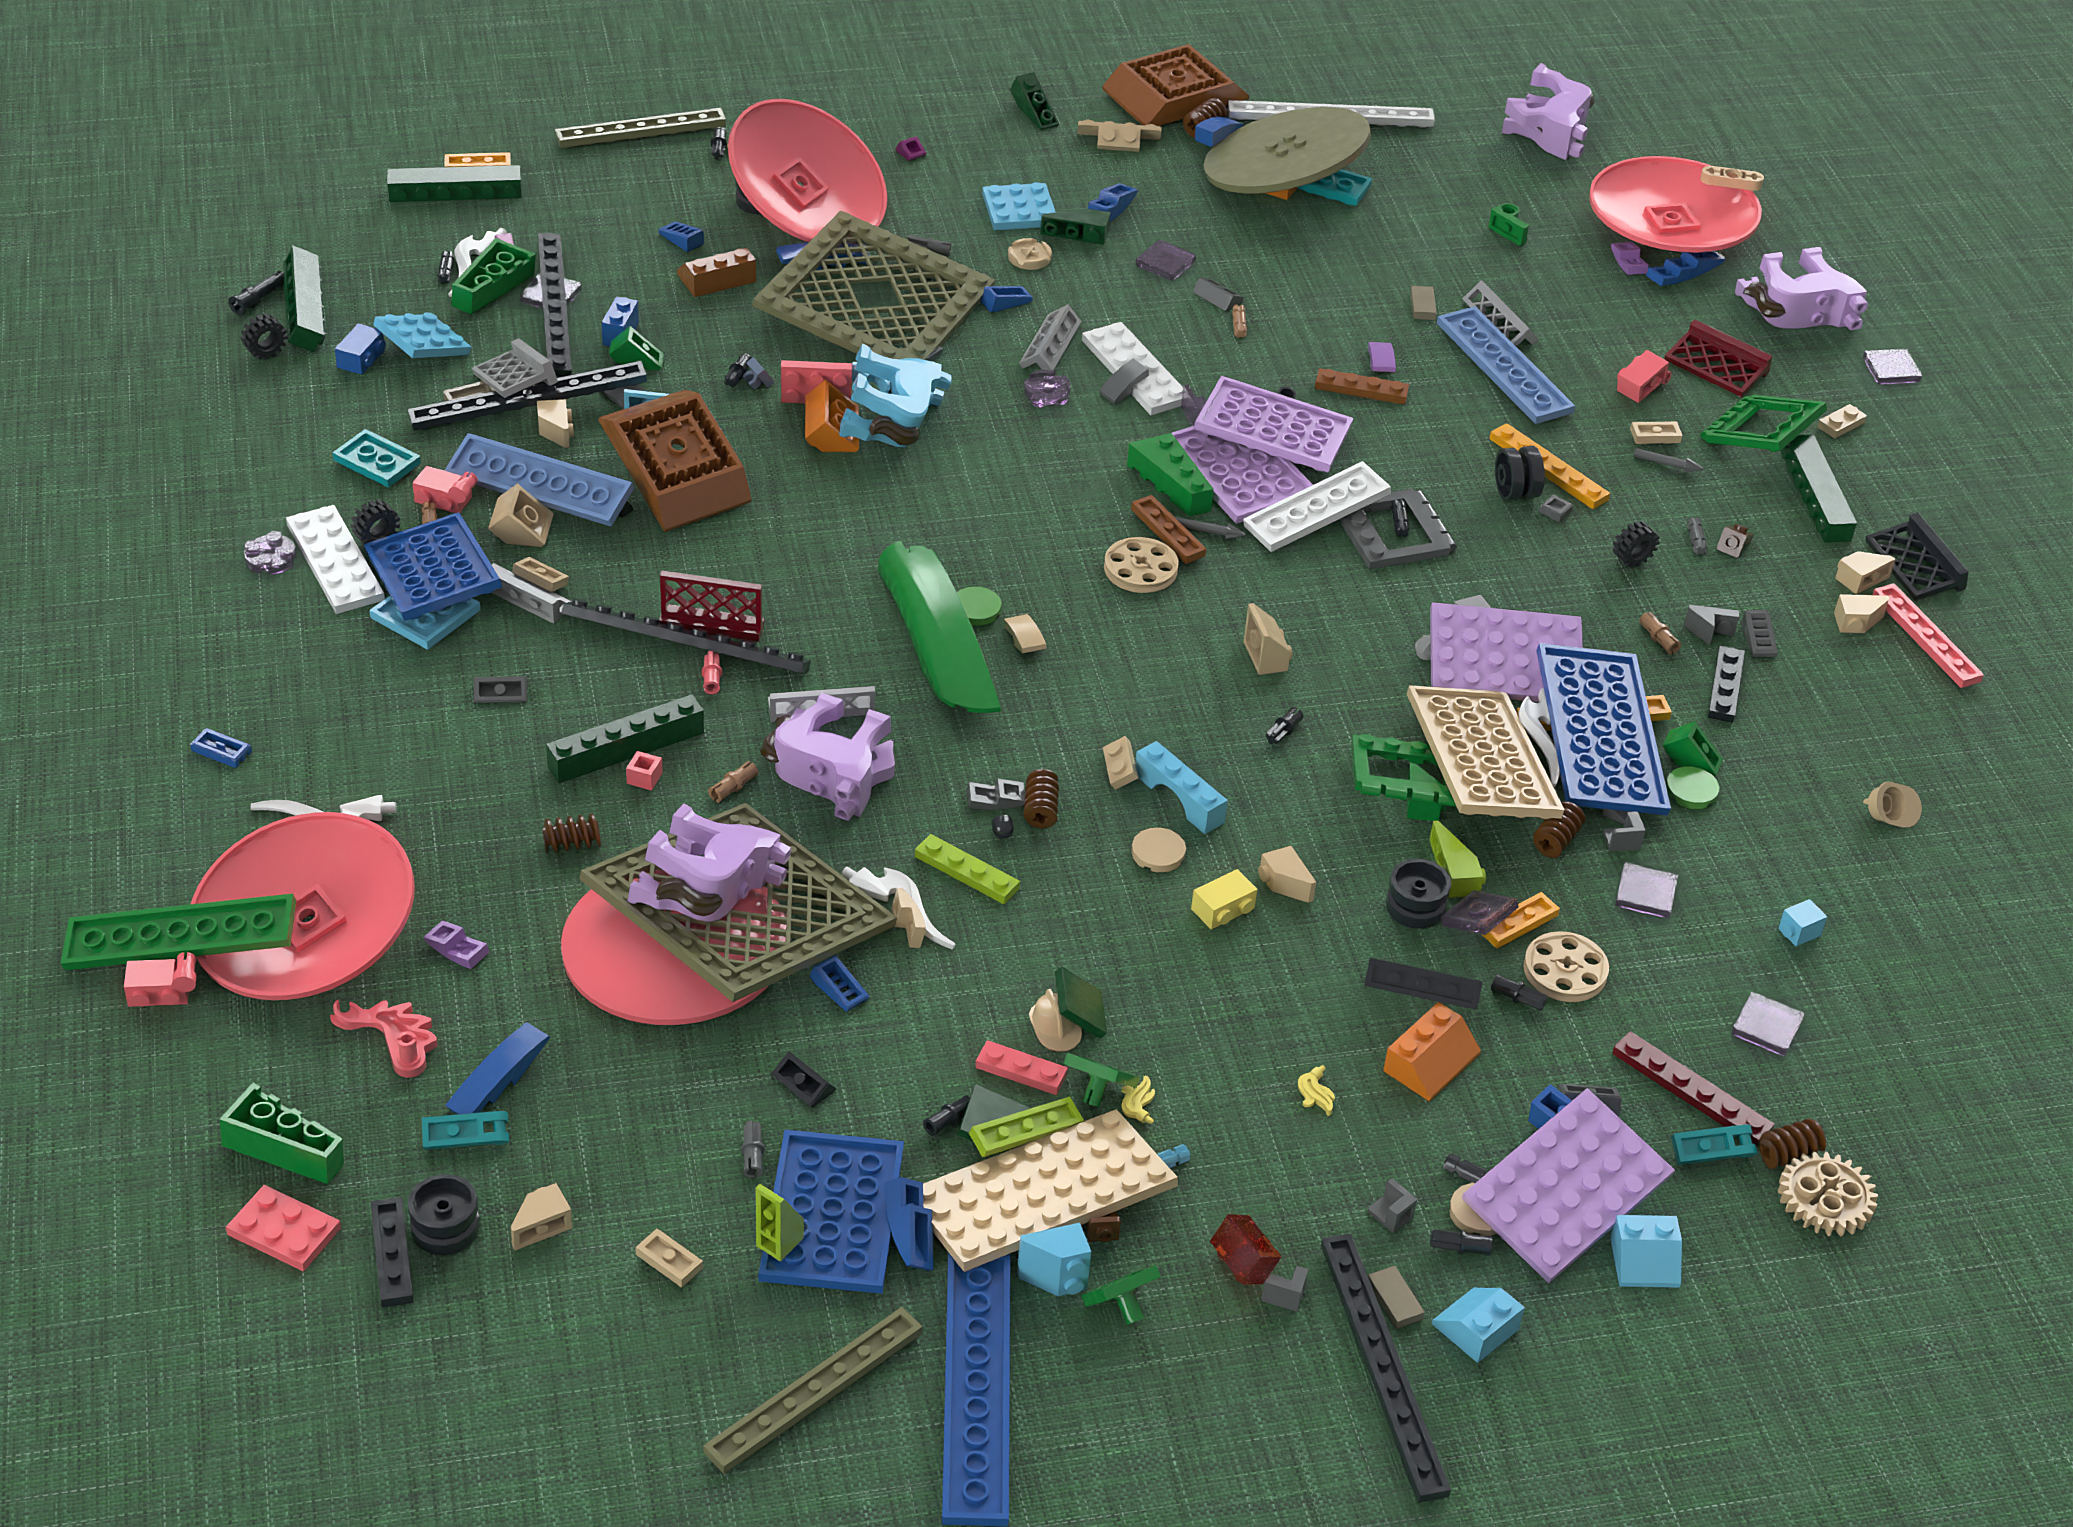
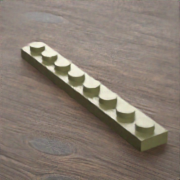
(640, 127)
(812, 1390)

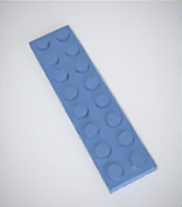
(1505, 365)
(546, 479)

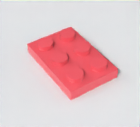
(802, 376)
(283, 1227)

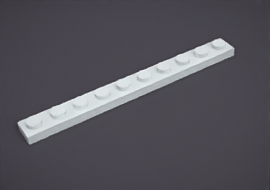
(1374, 114)

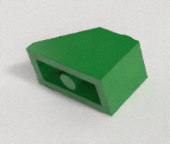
(633, 347)
(1692, 748)
(1422, 810)

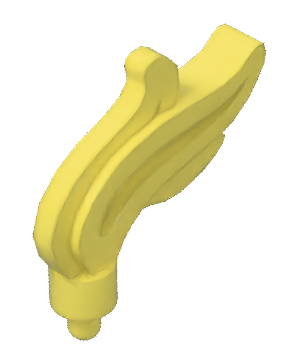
(1314, 1092)
(1136, 1099)

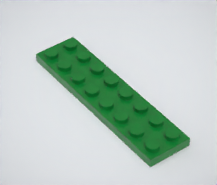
(180, 929)

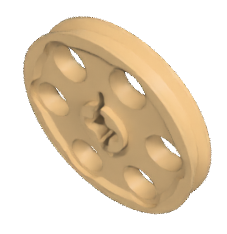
(1141, 565)
(1571, 976)

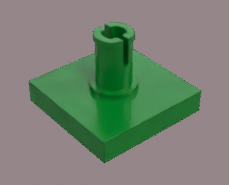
(1100, 1075)
(1122, 1291)

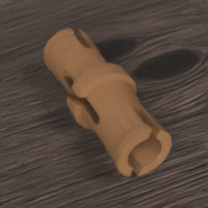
(1660, 633)
(733, 781)

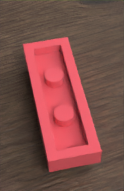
(1021, 1067)

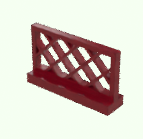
(1725, 348)
(710, 619)

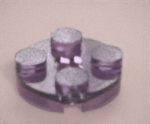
(1057, 390)
(259, 550)

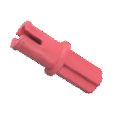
(711, 672)

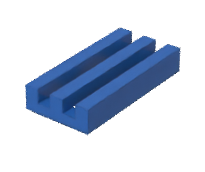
(218, 750)

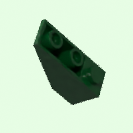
(1033, 101)
(1079, 225)

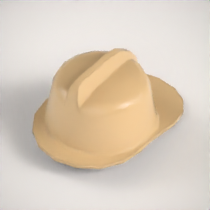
(1894, 804)
(1050, 1027)

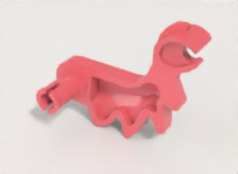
(404, 1032)

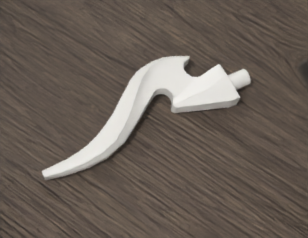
(469, 246)
(1530, 715)
(367, 808)
(883, 887)

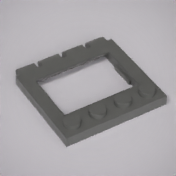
(1372, 547)

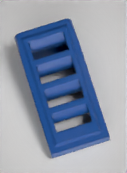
(683, 235)
(1004, 297)
(833, 965)

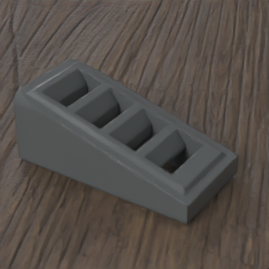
(1759, 631)

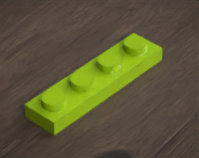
(967, 869)
(1025, 1126)

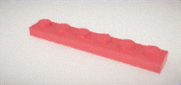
(1929, 637)

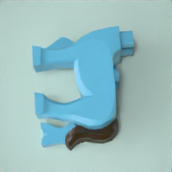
(904, 398)

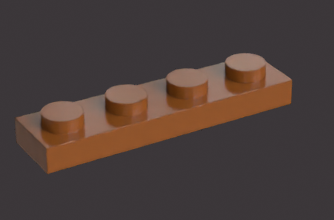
(1362, 386)
(1168, 529)

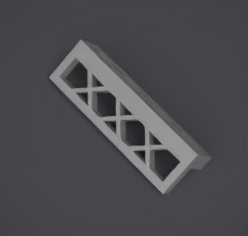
(1505, 312)
(1051, 339)
(529, 595)
(855, 701)

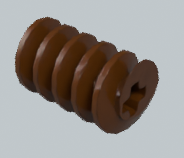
(1208, 109)
(1041, 798)
(571, 833)
(1557, 833)
(1791, 1142)

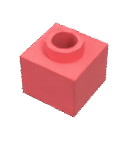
(644, 770)

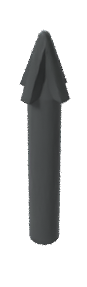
(1688, 465)
(1229, 532)

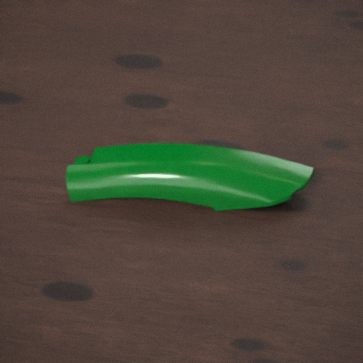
(938, 628)

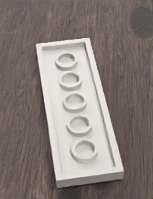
(1116, 346)
(1316, 506)
(335, 559)

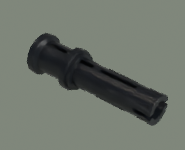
(251, 295)

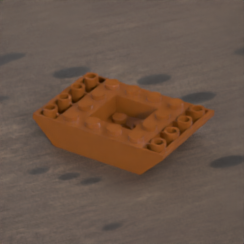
(1169, 85)
(684, 482)

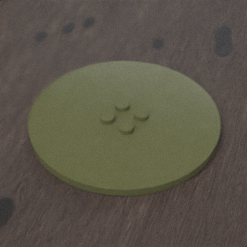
(1287, 150)

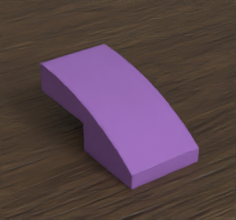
(1629, 258)
(1381, 357)
(453, 944)

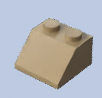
(520, 518)
(1265, 642)

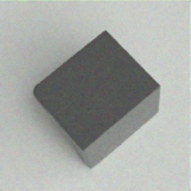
(1628, 837)
(1394, 1208)
(1285, 1292)

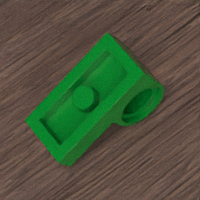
(1506, 223)

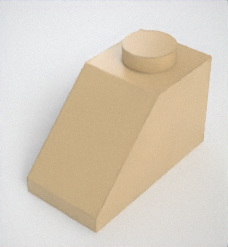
(1864, 570)
(1859, 612)
(1287, 874)
(541, 1216)

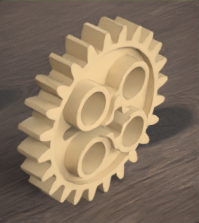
(1827, 1193)

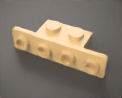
(1119, 136)

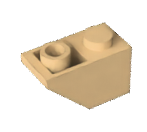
(555, 421)

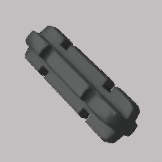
(1697, 536)

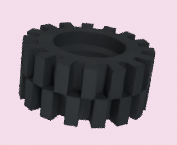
(257, 329)
(369, 515)
(1635, 544)

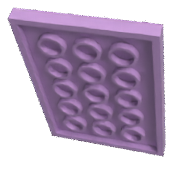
(1274, 424)
(1241, 476)
(1494, 647)
(1567, 1185)

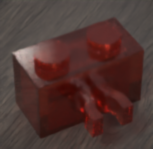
(1245, 1249)

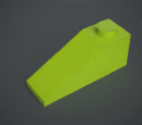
(1457, 861)
(777, 1224)

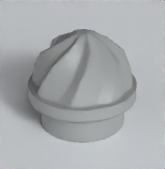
(1423, 647)

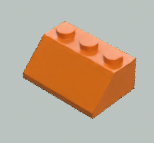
(823, 417)
(1432, 1052)

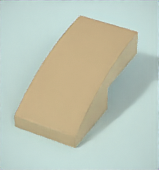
(1025, 633)
(909, 917)

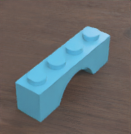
(1201, 802)

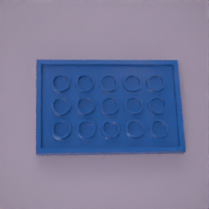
(432, 566)
(841, 1196)

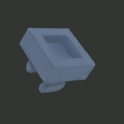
(757, 375)

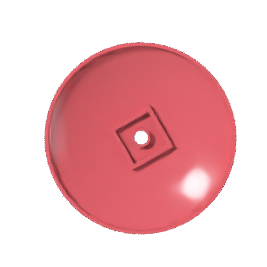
(796, 142)
(1670, 208)
(341, 873)
(638, 977)

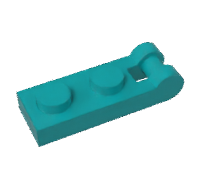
(464, 1130)
(1713, 1144)

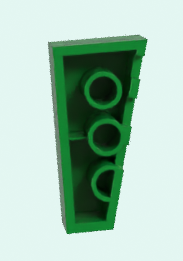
(492, 275)
(1172, 472)
(280, 1136)

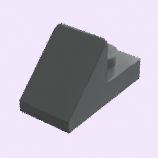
(1708, 620)

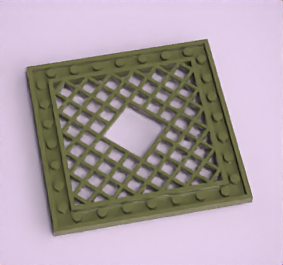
(844, 229)
(740, 978)

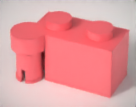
(1643, 376)
(444, 489)
(160, 981)

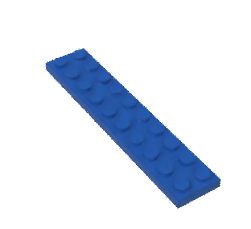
(977, 1395)

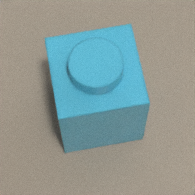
(1802, 922)

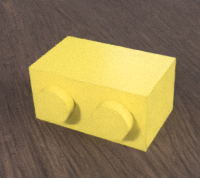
(1224, 899)

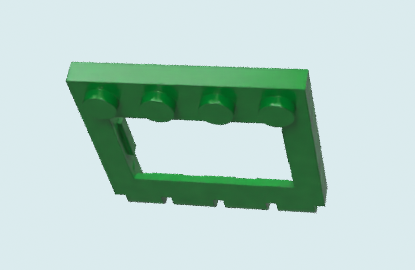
(1805, 414)
(1394, 749)

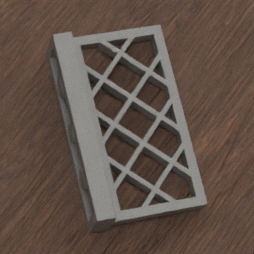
(516, 369)

